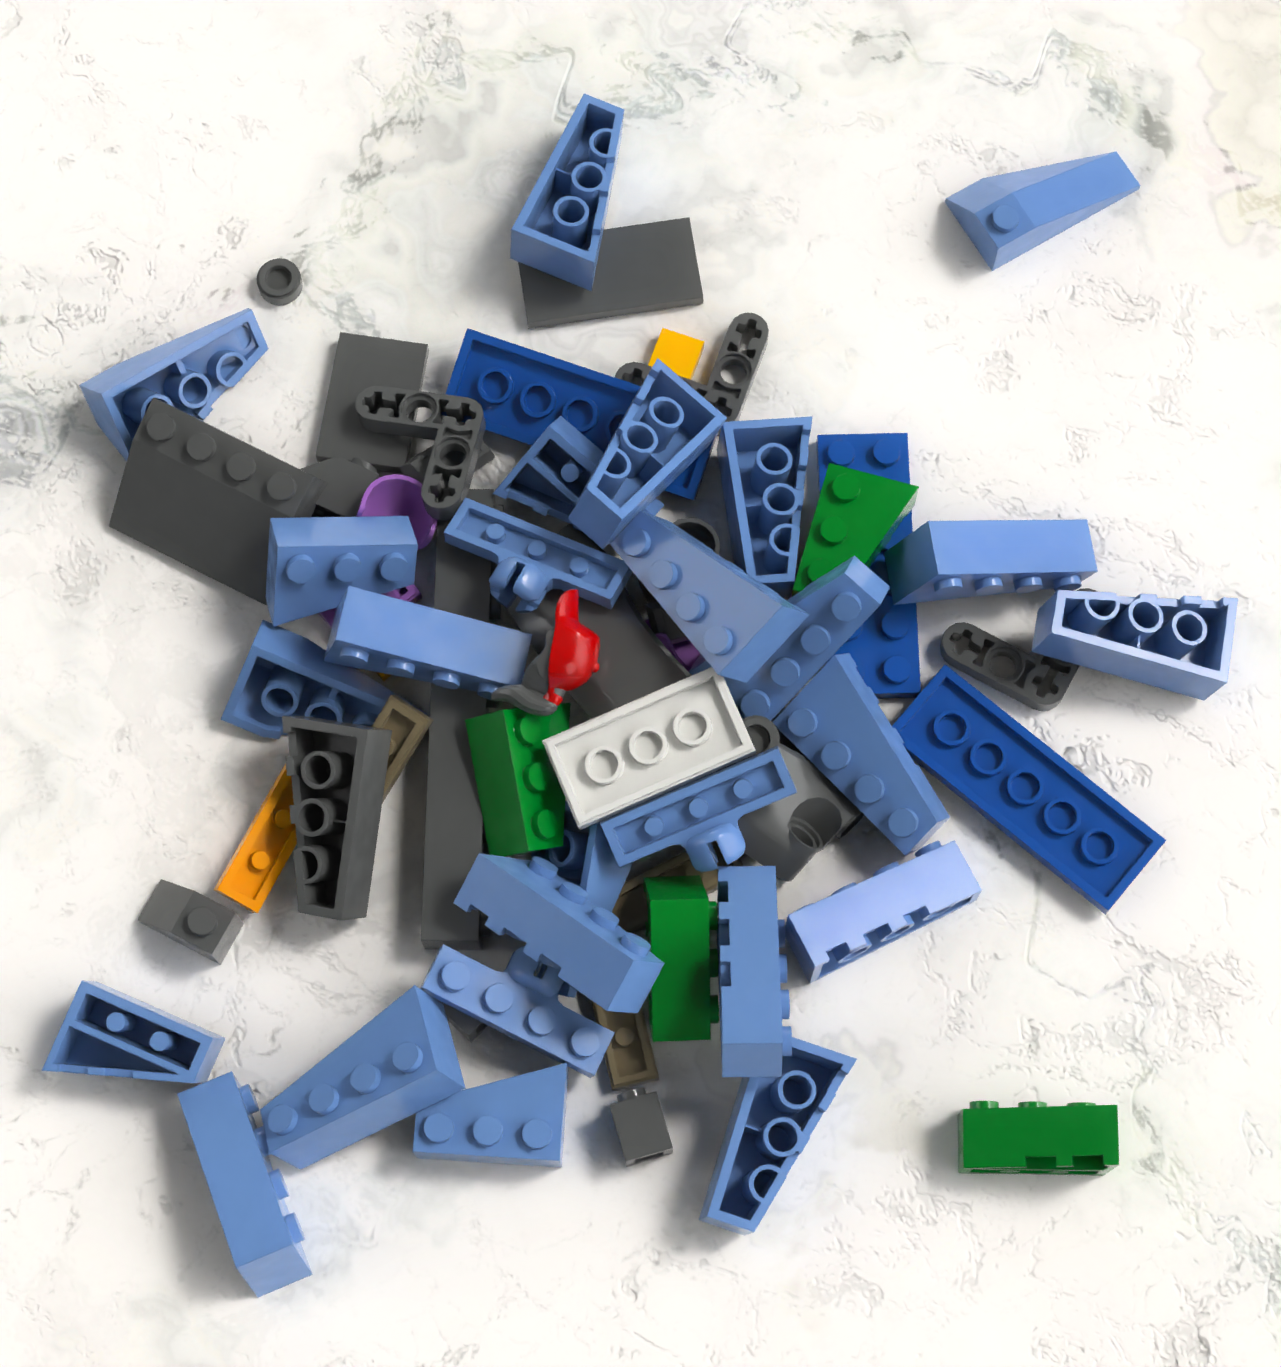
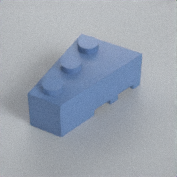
(556, 472)
(130, 1039)

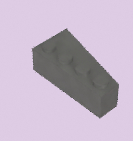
(336, 811)

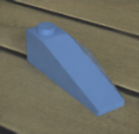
(1029, 206)
(182, 373)
(290, 679)
(589, 864)

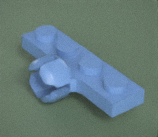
(534, 559)
(701, 813)
(519, 1006)

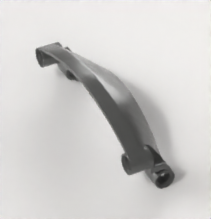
(638, 664)

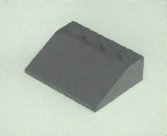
(208, 497)

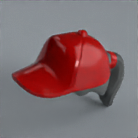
(563, 665)

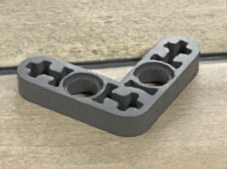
(717, 390)
(447, 437)
(1027, 667)

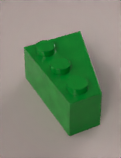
(852, 518)
(516, 779)
(679, 936)
(1038, 1139)

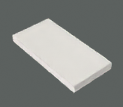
(648, 747)

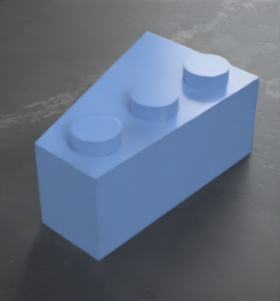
(321, 556)
(499, 1122)

